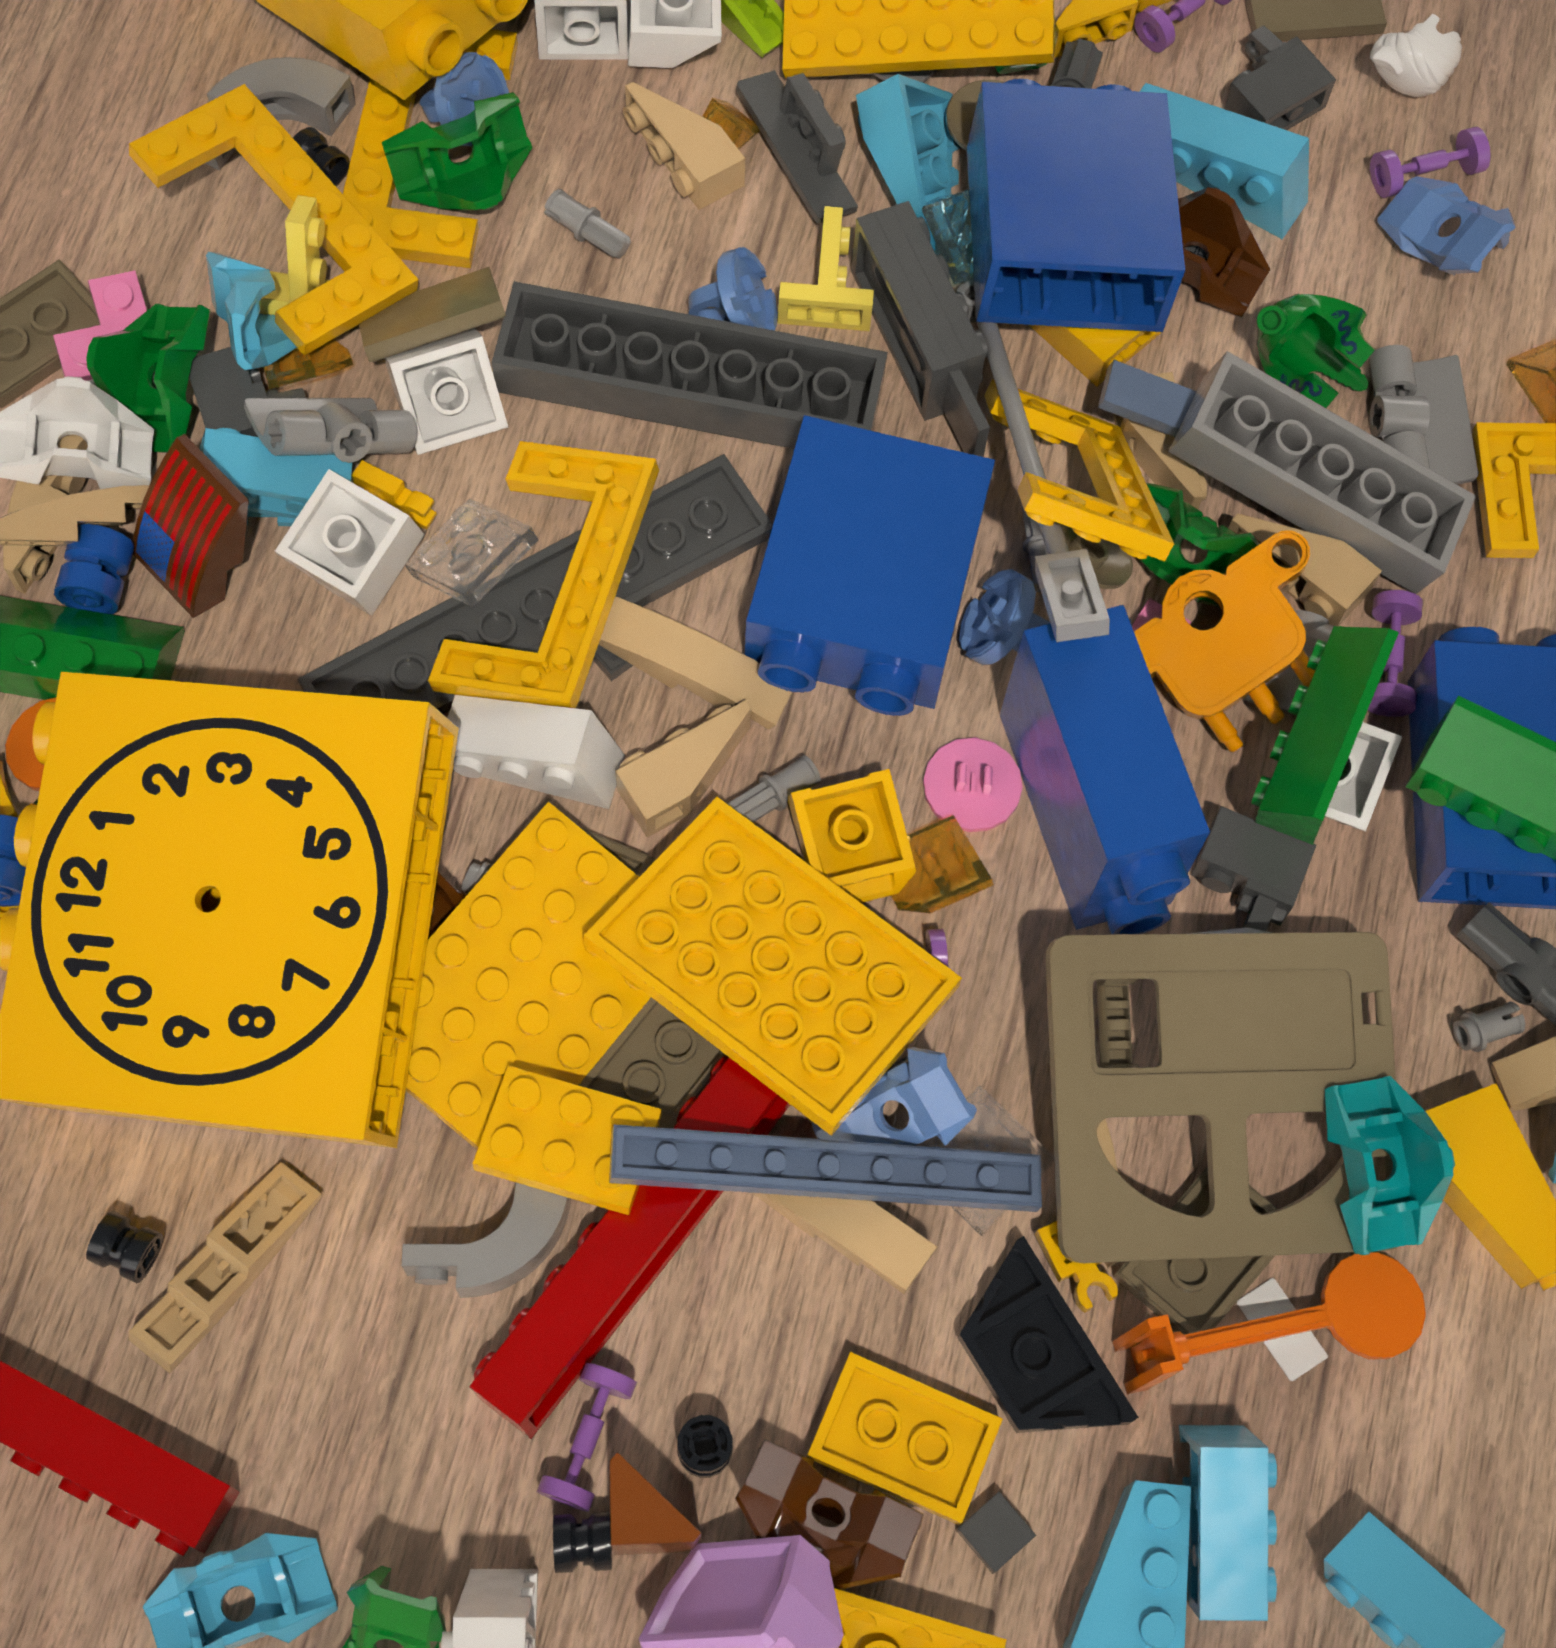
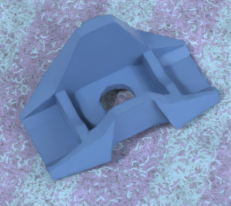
(1425, 205)
(925, 1090)

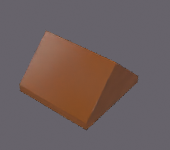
(643, 1517)

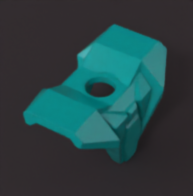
(1403, 1205)

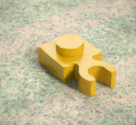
(393, 492)
(1083, 1273)

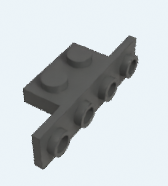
(800, 137)

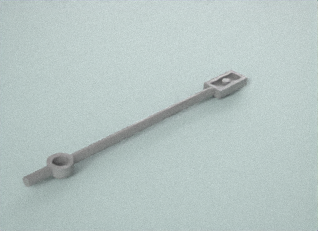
(1063, 575)

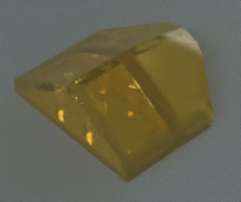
(298, 369)
(944, 869)

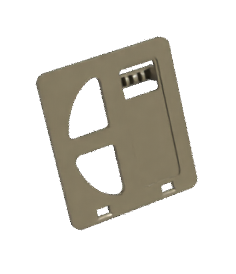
(1239, 1034)

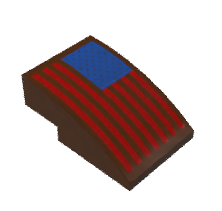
(191, 527)

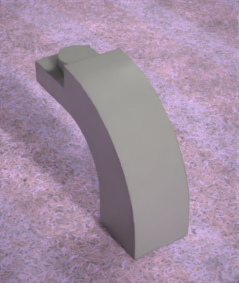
(292, 91)
(502, 1256)

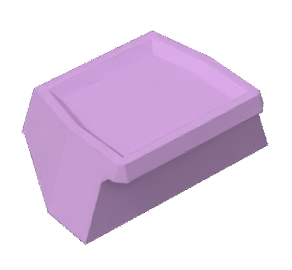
(748, 1597)

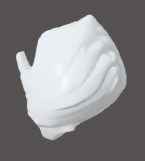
(1417, 60)

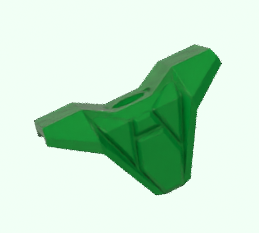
(428, 176)
(126, 360)
(1189, 523)
(392, 1615)

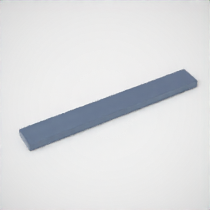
(824, 1168)

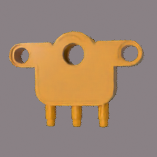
(1244, 651)

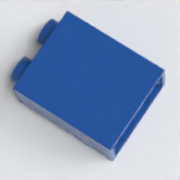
(1073, 207)
(866, 565)
(1103, 775)
(1453, 856)

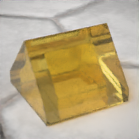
(734, 123)

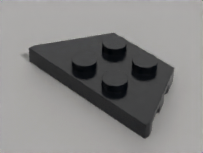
(1038, 1353)

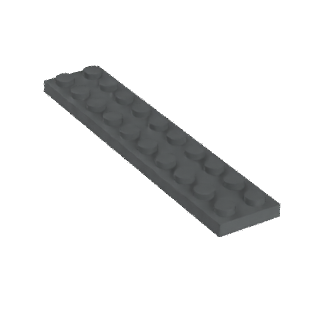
(683, 534)

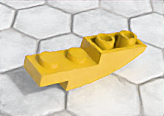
(1097, 20)

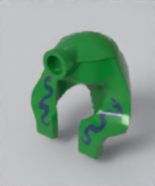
(1317, 336)

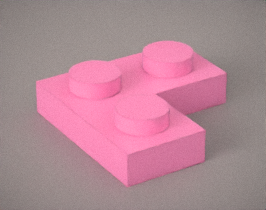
(117, 305)

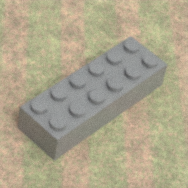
(1322, 472)

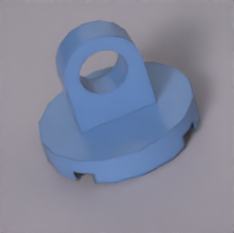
(454, 93)
(738, 293)
(1000, 617)

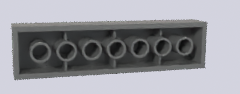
(680, 367)

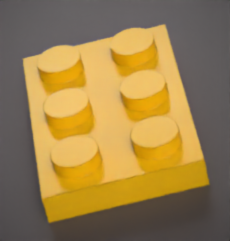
(559, 1138)
(905, 1438)

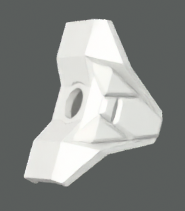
(116, 437)

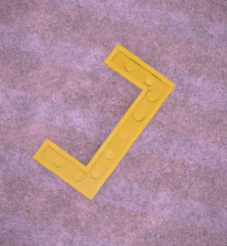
(238, 120)
(371, 185)
(1504, 461)
(1125, 505)
(556, 674)

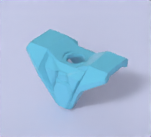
(236, 295)
(279, 1570)

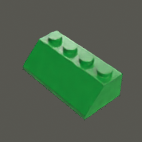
(52, 639)
(1324, 730)
(1491, 775)

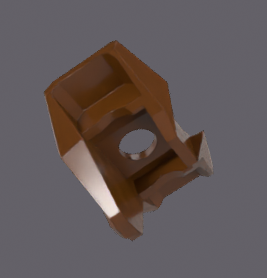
(1233, 257)
(872, 1528)

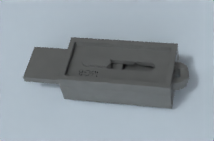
(923, 320)

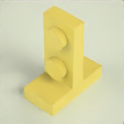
(305, 267)
(829, 302)

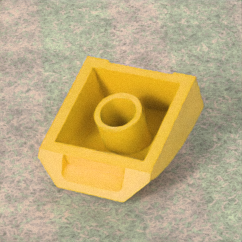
(855, 835)

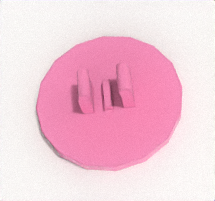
(973, 783)

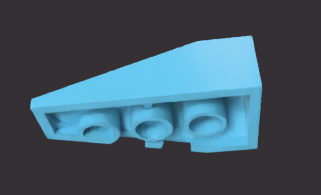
(909, 139)

